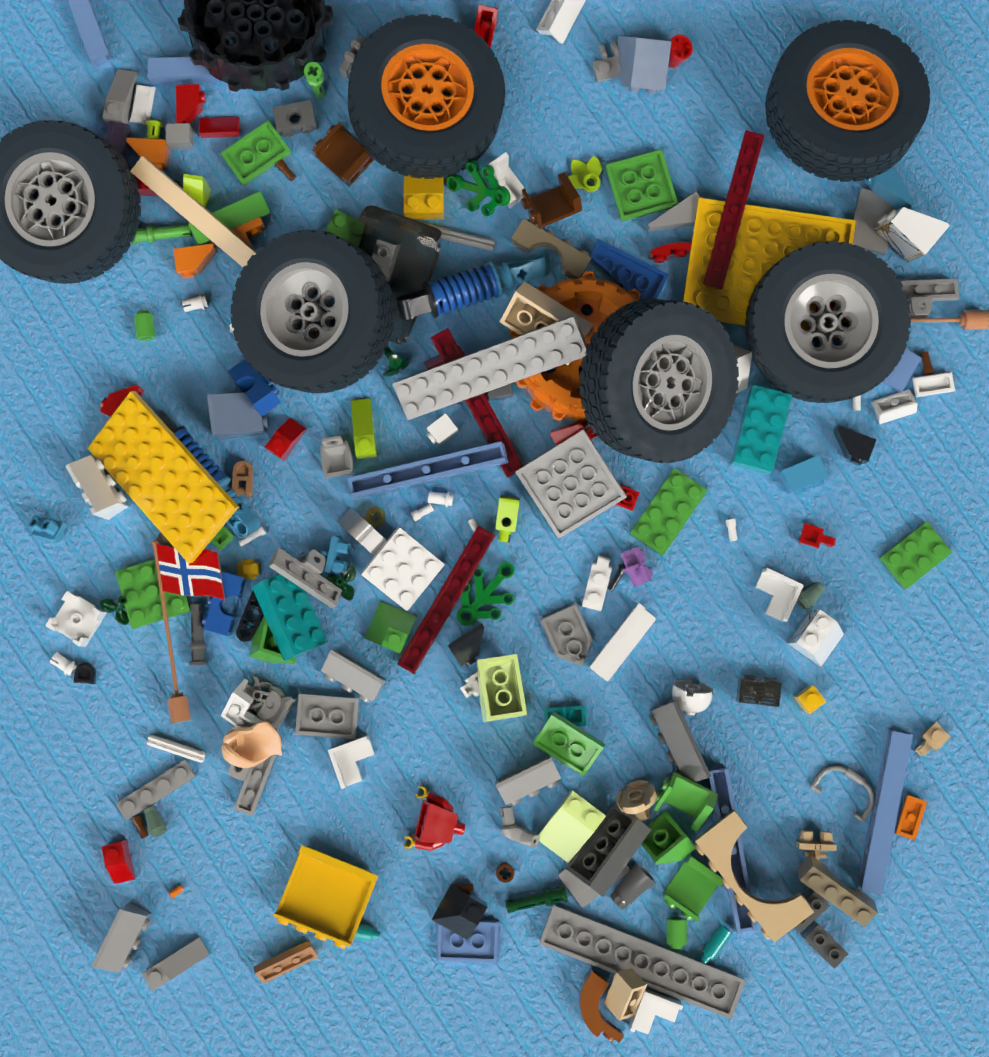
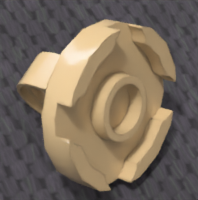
(637, 799)

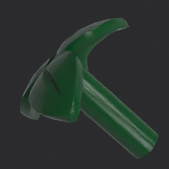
(395, 362)
(347, 590)
(110, 606)

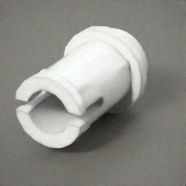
(196, 303)
(441, 498)
(63, 664)

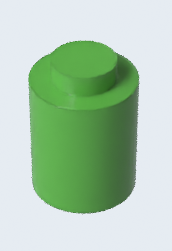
(144, 326)
(676, 932)

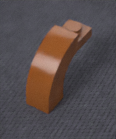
(589, 996)

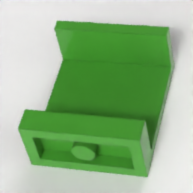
(688, 798)
(691, 888)

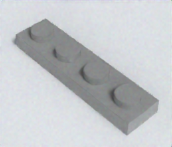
(156, 790)

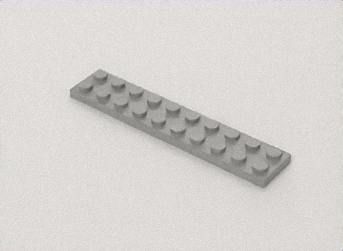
(491, 368)
(656, 965)

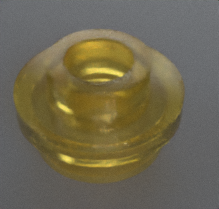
(380, 521)

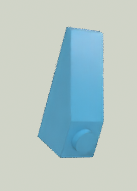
(891, 189)

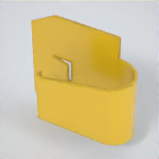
(248, 569)

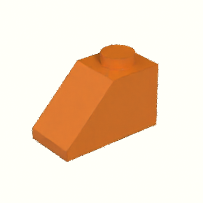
(153, 149)
(193, 259)

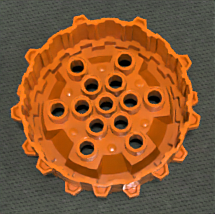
(559, 390)

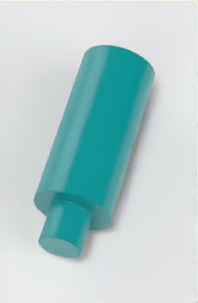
(366, 932)
(715, 944)

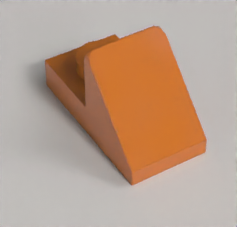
(251, 228)

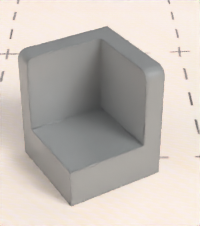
(179, 136)

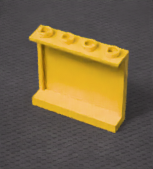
(326, 897)

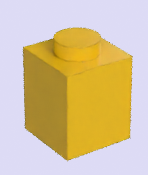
(809, 699)

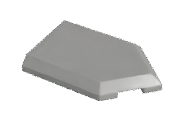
(568, 634)

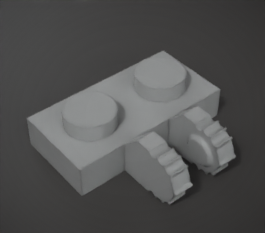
(349, 56)
(607, 67)

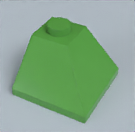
(390, 627)
(265, 646)
(666, 841)

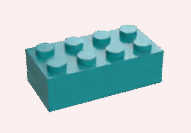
(761, 429)
(289, 616)

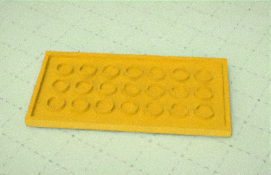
(162, 477)

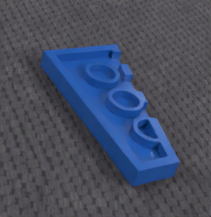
(629, 271)

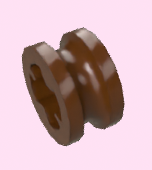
(499, 875)

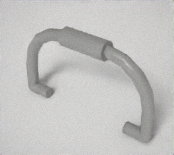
(855, 777)

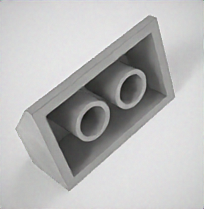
(353, 676)
(528, 781)
(122, 938)

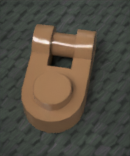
(243, 472)

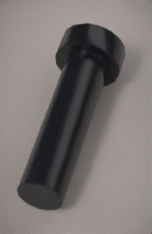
(617, 577)

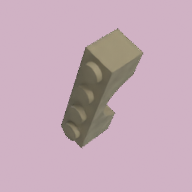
(529, 237)
(822, 881)

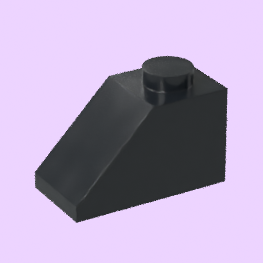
(854, 445)

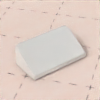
(895, 406)

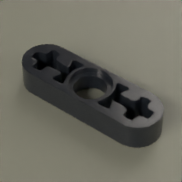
(252, 630)

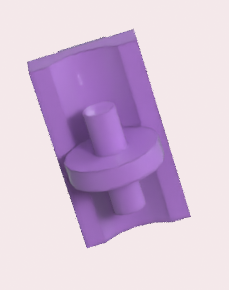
(636, 566)

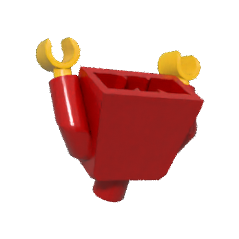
(435, 823)

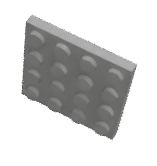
(571, 483)

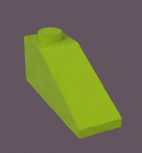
(363, 429)

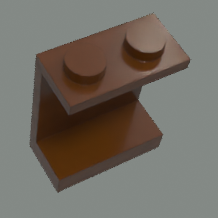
(342, 154)
(552, 204)

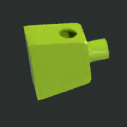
(508, 508)

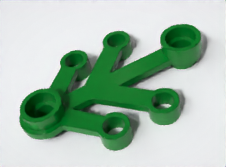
(499, 194)
(483, 597)

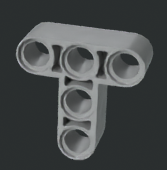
(362, 531)

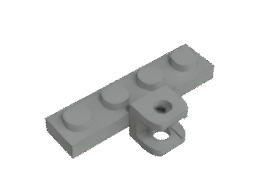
(923, 292)
(306, 575)
(253, 785)

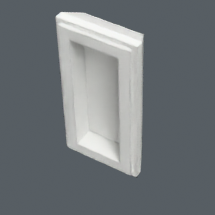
(142, 104)
(933, 384)

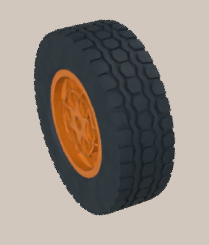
(425, 140)
(837, 140)

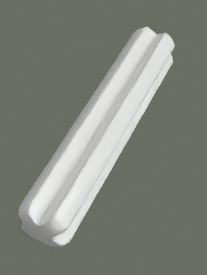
(176, 748)

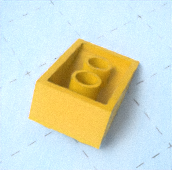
(423, 198)

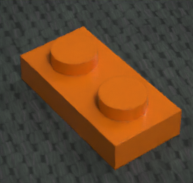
(910, 817)

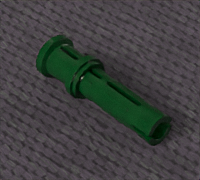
(546, 897)

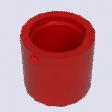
(680, 50)

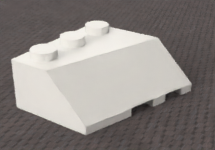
(97, 486)

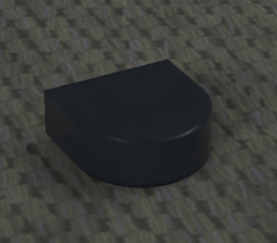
(85, 674)

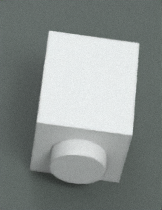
(441, 430)

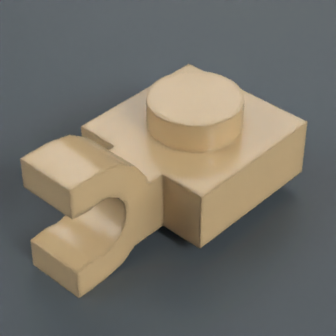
(933, 738)

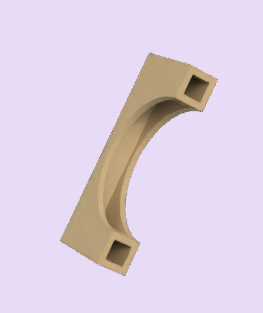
(774, 916)

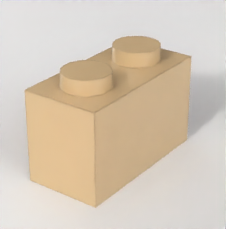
(625, 994)

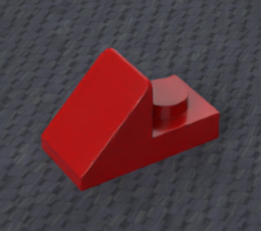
(486, 22)

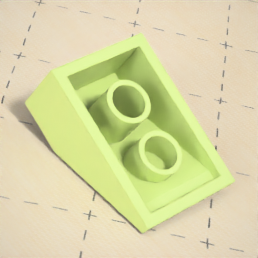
(500, 688)
(571, 826)

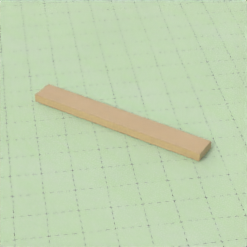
(193, 211)

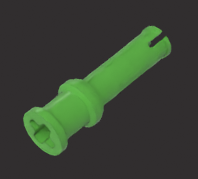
(315, 79)
(151, 234)

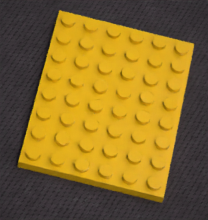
(761, 242)

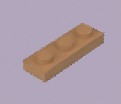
(285, 962)

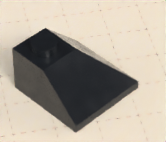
(468, 646)
(460, 911)

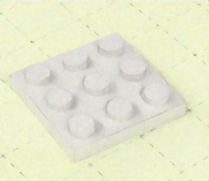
(402, 568)

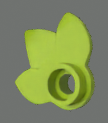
(586, 172)

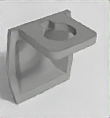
(336, 457)

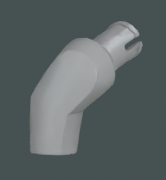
(515, 832)

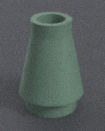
(810, 596)
(155, 823)

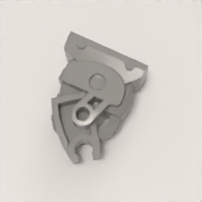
(269, 705)

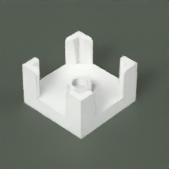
(77, 619)

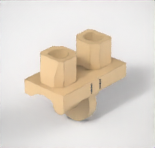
(825, 843)

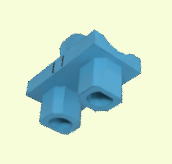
(47, 529)
(332, 555)

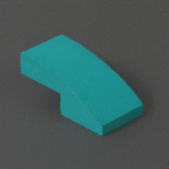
(575, 714)

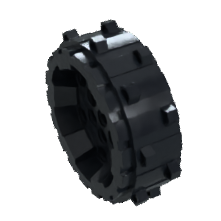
(248, 60)

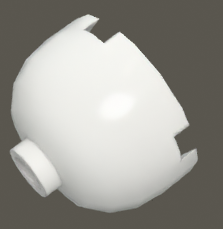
(692, 697)

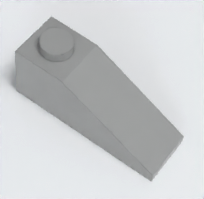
(120, 97)
(677, 217)
(175, 963)

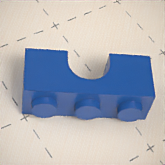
(256, 387)
(216, 619)

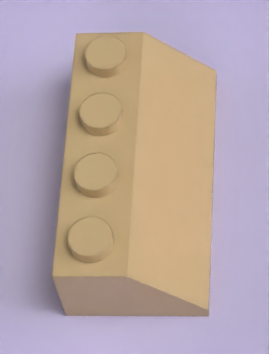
(533, 309)

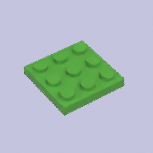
(641, 185)
(143, 596)

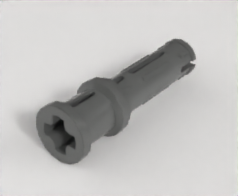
(198, 645)

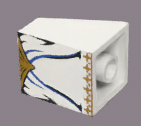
(910, 232)
(816, 636)

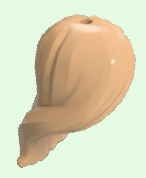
(251, 745)

